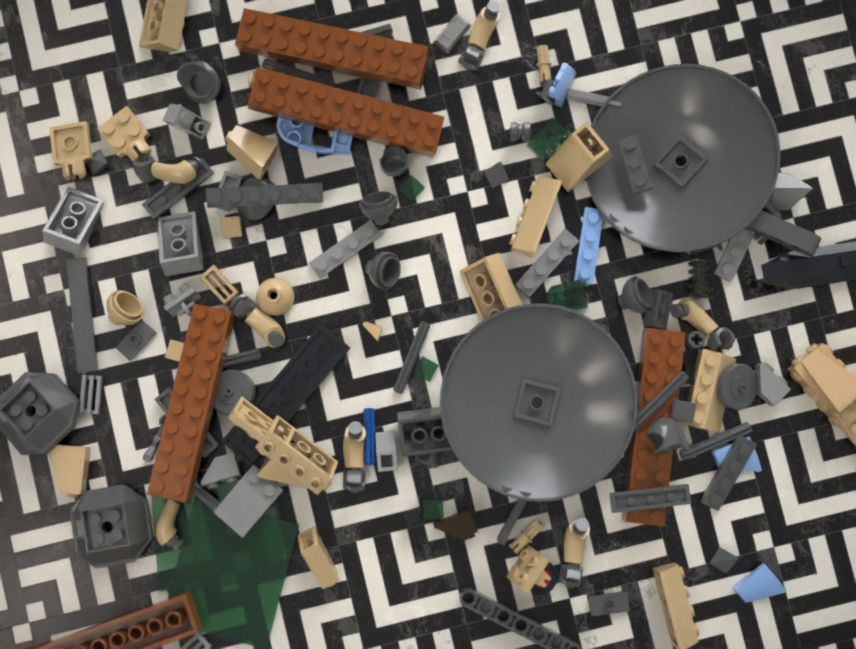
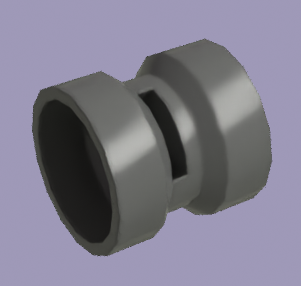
(520, 131)

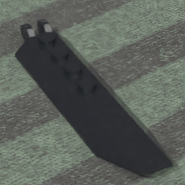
(827, 266)

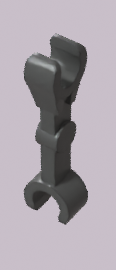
(150, 452)

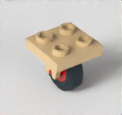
(533, 572)

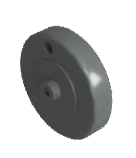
(737, 386)
(231, 388)

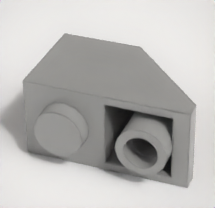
(186, 121)
(770, 386)
(386, 451)
(222, 469)

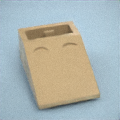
(579, 157)

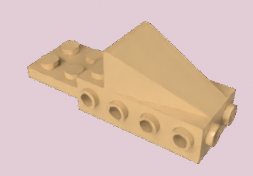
(828, 385)
(284, 460)

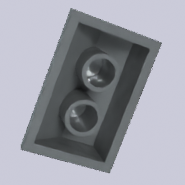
(422, 432)

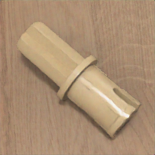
(543, 63)
(526, 536)

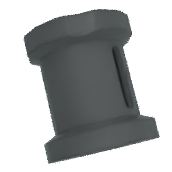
(691, 344)

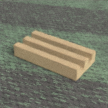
(229, 296)

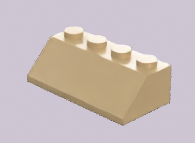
(163, 25)
(536, 216)
(490, 286)
(703, 392)
(676, 606)

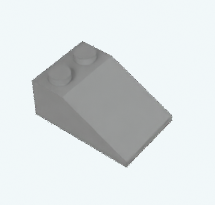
(72, 221)
(179, 244)
(247, 501)

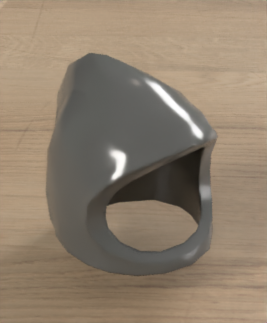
(666, 436)

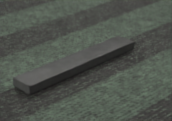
(82, 315)

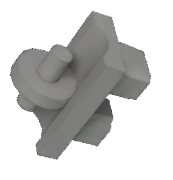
(183, 303)

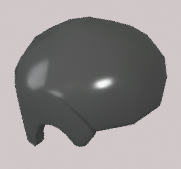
(394, 161)

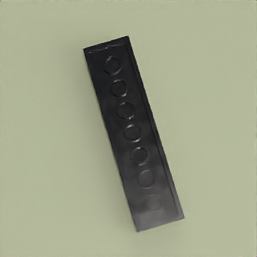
(292, 387)

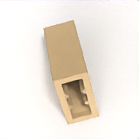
(251, 150)
(71, 468)
(318, 558)

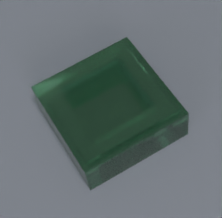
(411, 188)
(425, 368)
(433, 509)

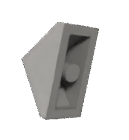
(788, 192)

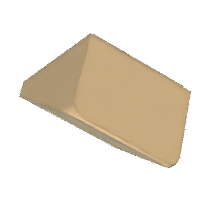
(231, 227)
(374, 330)
(174, 350)

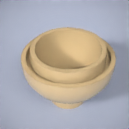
(283, 301)
(124, 308)

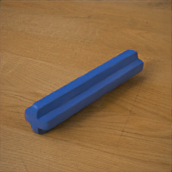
(370, 444)

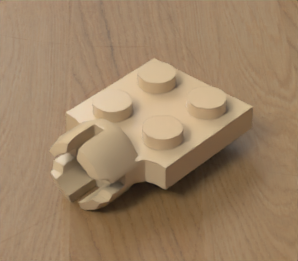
(126, 135)
(71, 148)

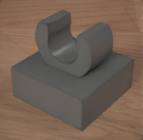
(544, 94)

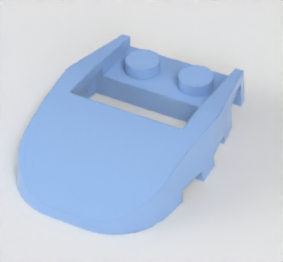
(301, 135)

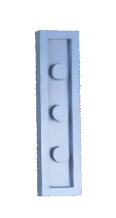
(588, 245)

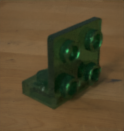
(548, 138)
(569, 297)

